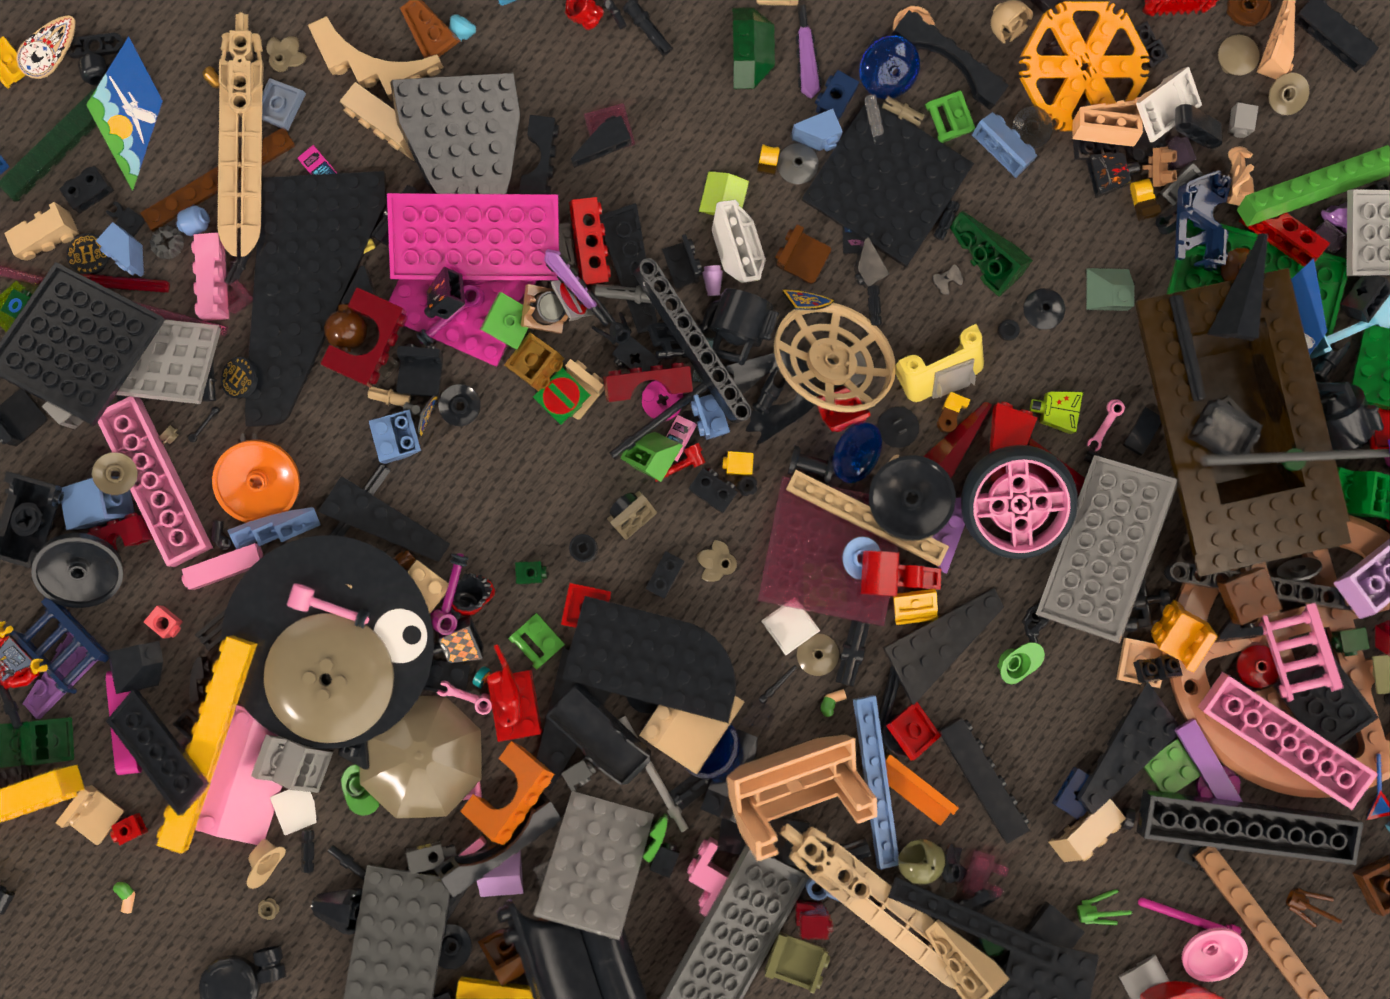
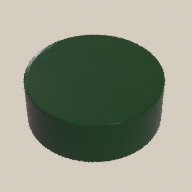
(1294, 465)

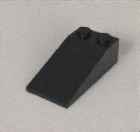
(732, 841)

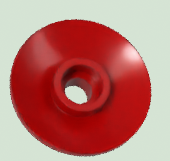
(1248, 666)

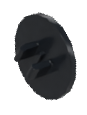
(898, 427)

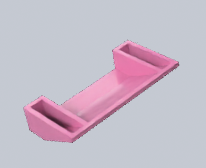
(236, 802)

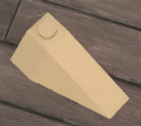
(972, 970)

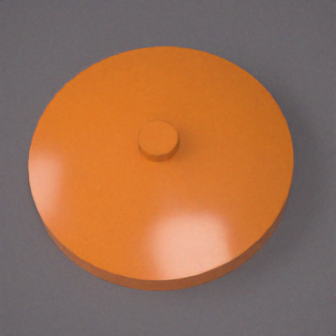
(255, 480)

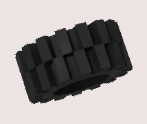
(15, 775)

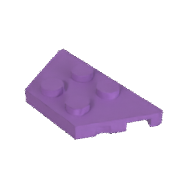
(950, 535)

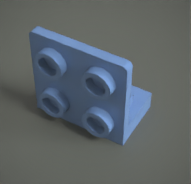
(711, 417)

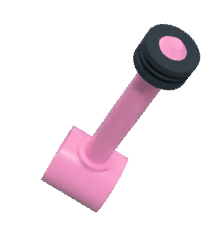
(302, 598)

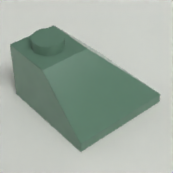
(1109, 289)

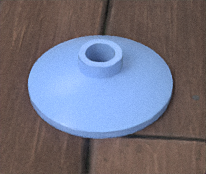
(852, 550)

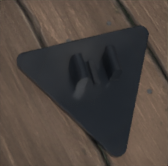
(356, 754)

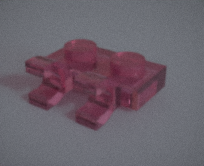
(979, 873)

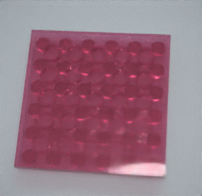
(807, 564)

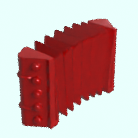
(1153, 6)

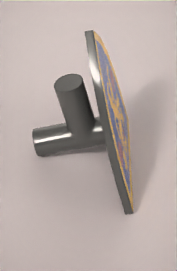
(423, 413)

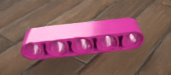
(123, 759)

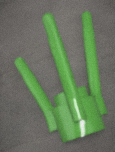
(1089, 915)

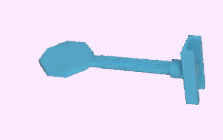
(1381, 319)

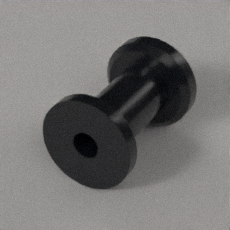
(811, 465)

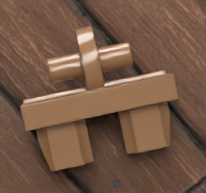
(1158, 166)

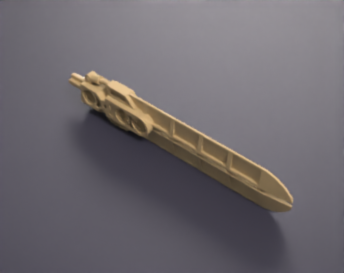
(230, 74)
(826, 875)

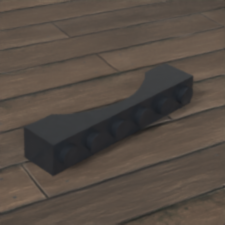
(984, 85)
(462, 871)

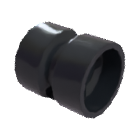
(583, 548)
(269, 964)

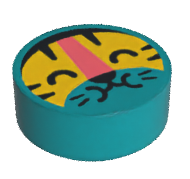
(480, 677)

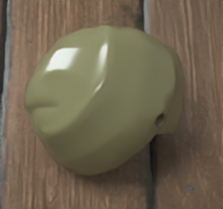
(921, 861)

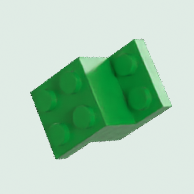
(1366, 493)

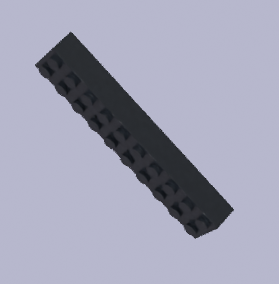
(1249, 827)

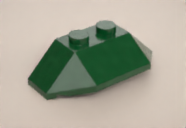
(751, 48)

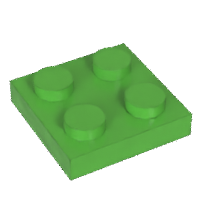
(1172, 768)

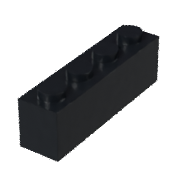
(1336, 34)

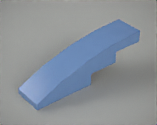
(280, 525)

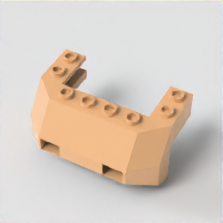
(795, 781)

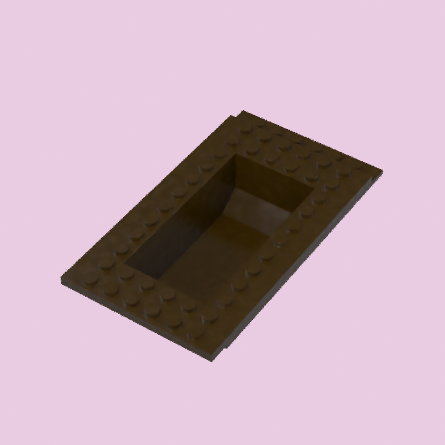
(1246, 509)

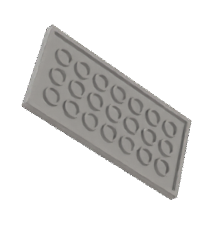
(1107, 548)

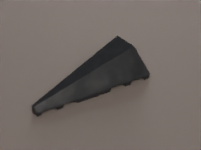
(1242, 307)

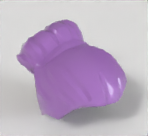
(1336, 216)

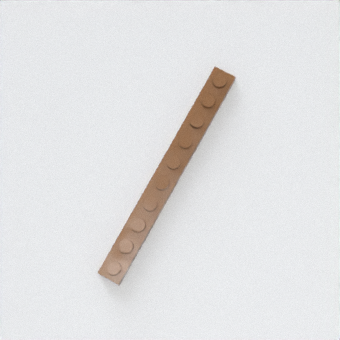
(1258, 924)

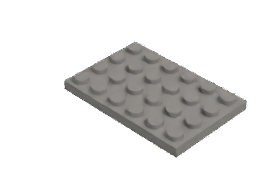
(594, 865)

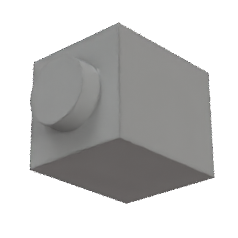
(1243, 120)

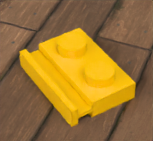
(8, 64)
(915, 606)

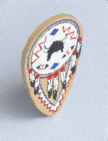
(46, 47)

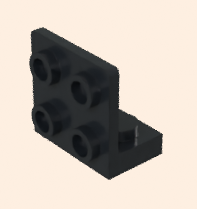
(681, 263)

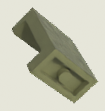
(797, 962)

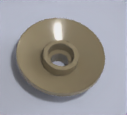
(1296, 97)
(107, 465)
(829, 657)

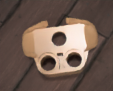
(1241, 180)

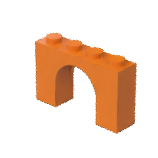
(531, 779)

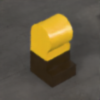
(768, 160)
(1144, 200)

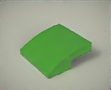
(657, 833)

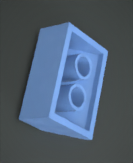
(1004, 144)

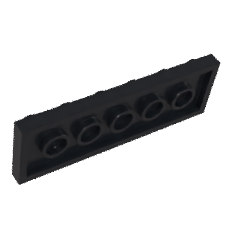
(157, 752)

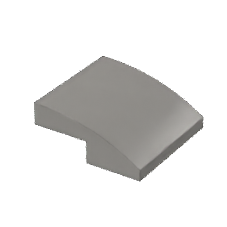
(1143, 976)

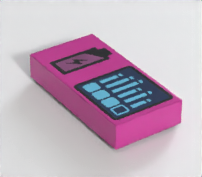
(315, 162)

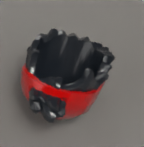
(471, 595)

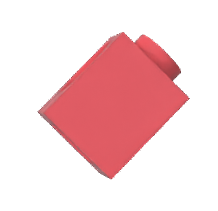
(155, 619)

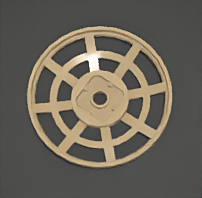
(841, 354)

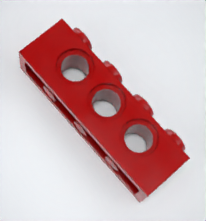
(592, 208)
(1291, 238)

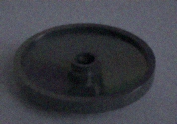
(912, 498)
(77, 570)

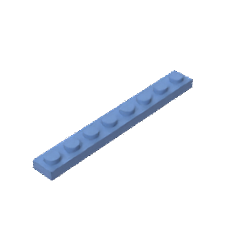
(876, 779)

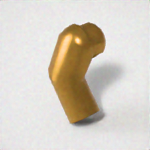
(211, 77)

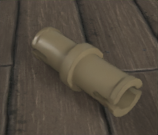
(903, 111)

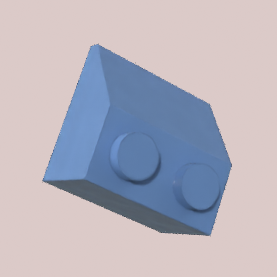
(818, 131)

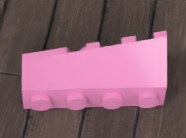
(210, 276)

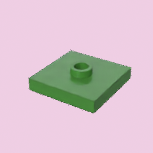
(505, 321)

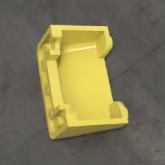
(918, 379)

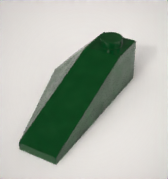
(995, 256)

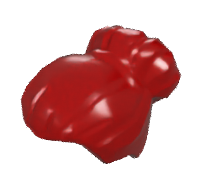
(584, 12)

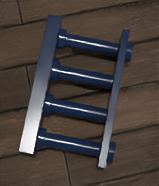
(81, 638)

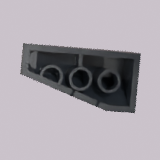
(717, 796)

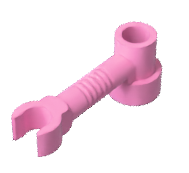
(1107, 422)
(479, 706)

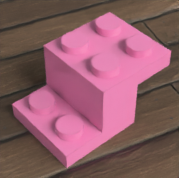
(707, 875)

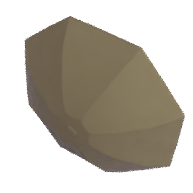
(425, 760)

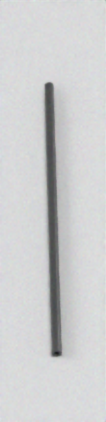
(1294, 456)

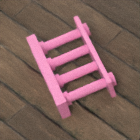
(1316, 637)

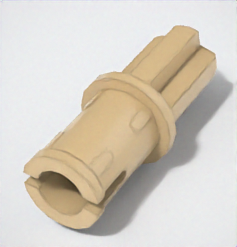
(388, 396)

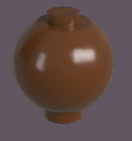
(345, 329)

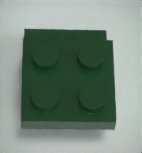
(36, 742)

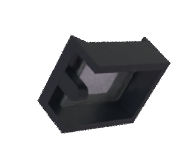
(1225, 429)

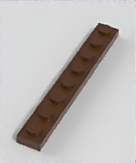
(207, 184)

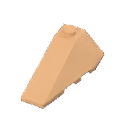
(1280, 46)

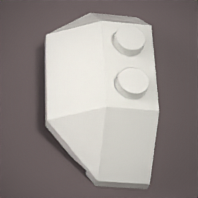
(737, 242)

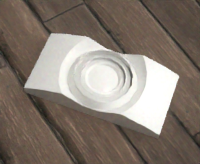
(1159, 104)

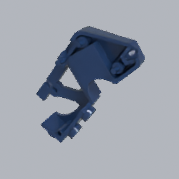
(1196, 202)

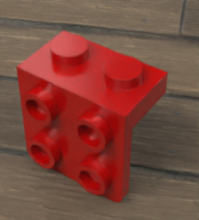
(837, 420)

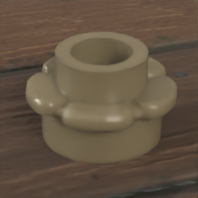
(169, 435)
(262, 909)

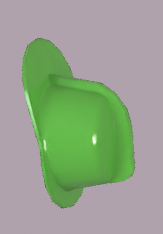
(1020, 662)
(356, 796)

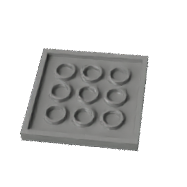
(1368, 232)

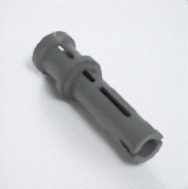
(621, 292)

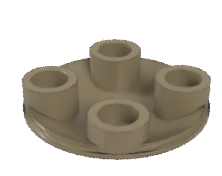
(1238, 55)

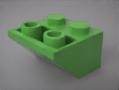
(652, 455)

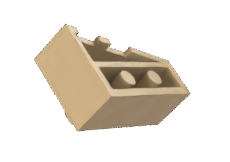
(42, 232)
(1088, 833)

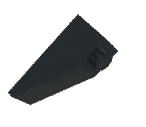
(606, 139)

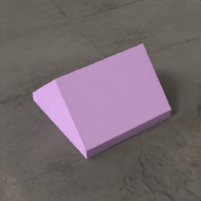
(503, 879)

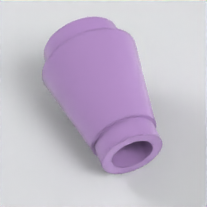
(712, 278)

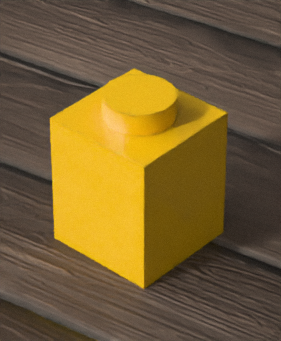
(738, 463)

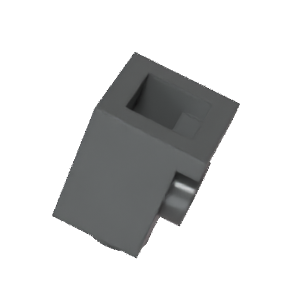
(578, 774)

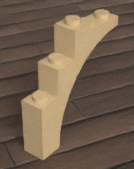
(367, 70)

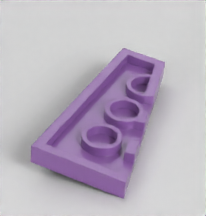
(44, 693)

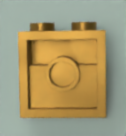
(535, 362)

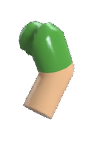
(830, 700)
(127, 894)

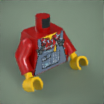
(15, 665)

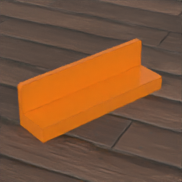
(918, 791)

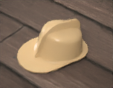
(263, 862)

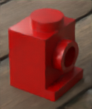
(134, 825)

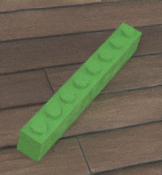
(1315, 186)

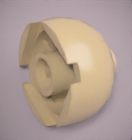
(1013, 16)

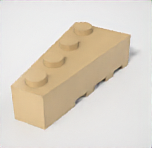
(376, 115)

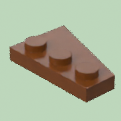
(428, 30)

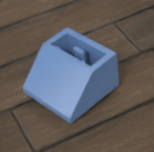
(123, 249)
(394, 436)

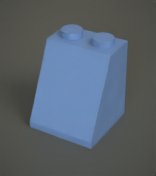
(90, 507)

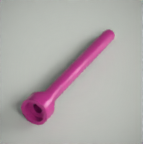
(1184, 916)

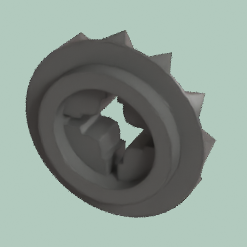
(175, 245)

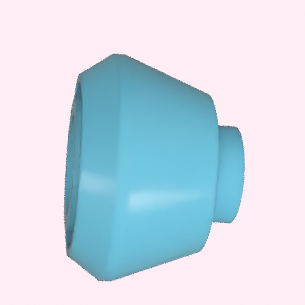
(461, 27)

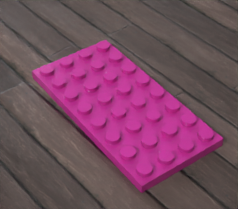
(472, 235)

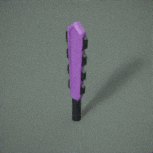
(808, 67)
(568, 275)

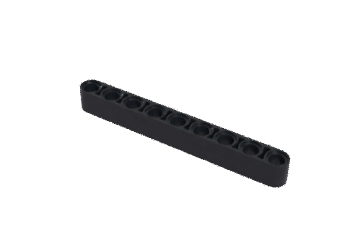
(682, 336)
(1292, 594)

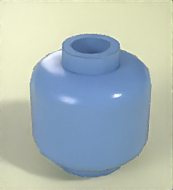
(193, 220)

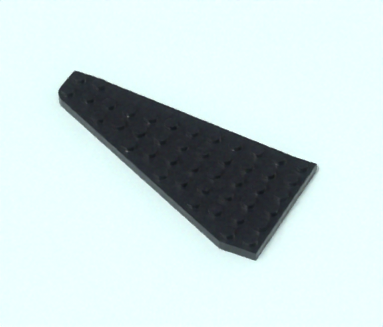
(303, 268)

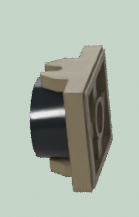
(630, 513)

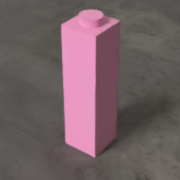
(221, 567)

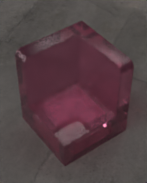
(239, 297)

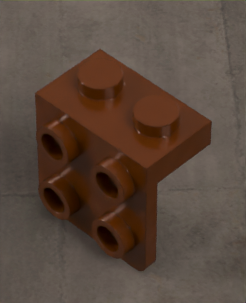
(802, 255)

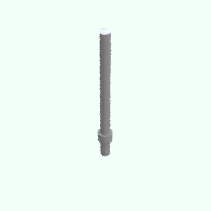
(673, 810)

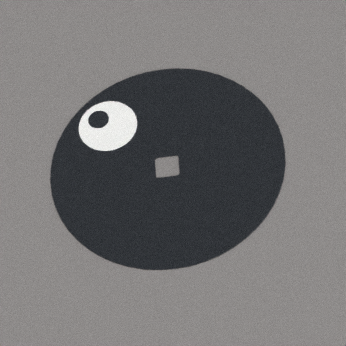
(327, 565)

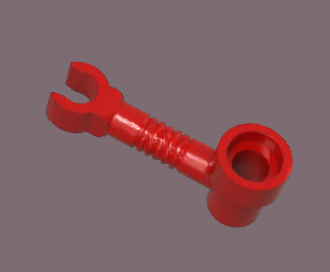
(694, 457)

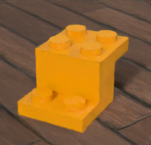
(1183, 635)

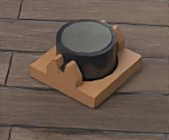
(543, 308)

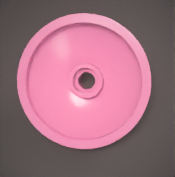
(1214, 954)

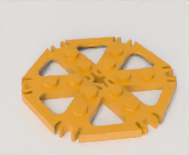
(1074, 49)

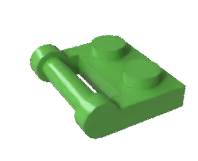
(956, 113)
(542, 636)

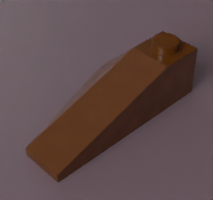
(502, 957)

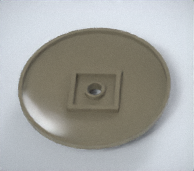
(359, 674)

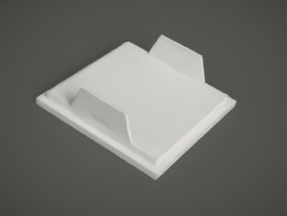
(790, 627)

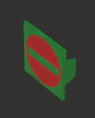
(562, 396)

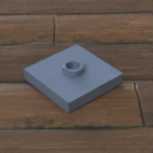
(280, 103)

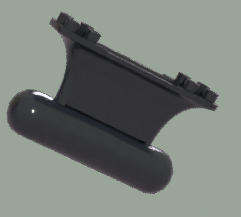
(570, 960)

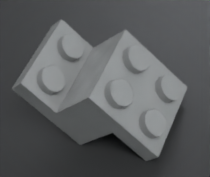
(291, 764)

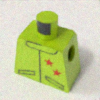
(1059, 410)

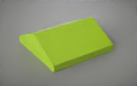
(721, 188)

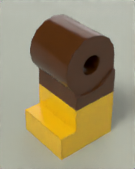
(947, 420)

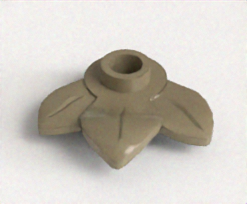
(285, 50)
(713, 561)

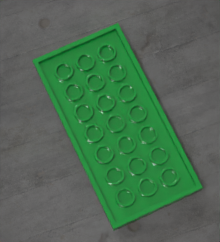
(1329, 268)

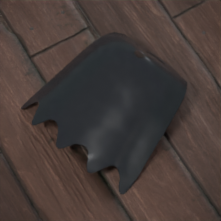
(781, 414)

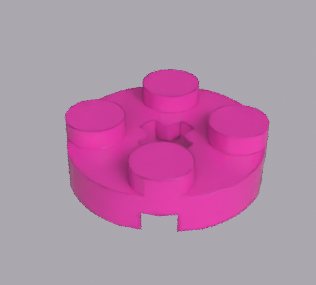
(650, 399)

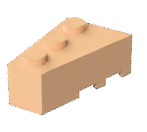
(1109, 123)

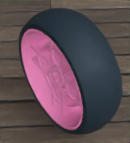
(1060, 499)

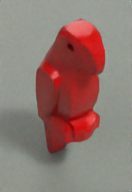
(505, 692)

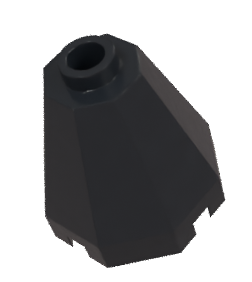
(338, 909)

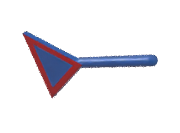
(1381, 805)

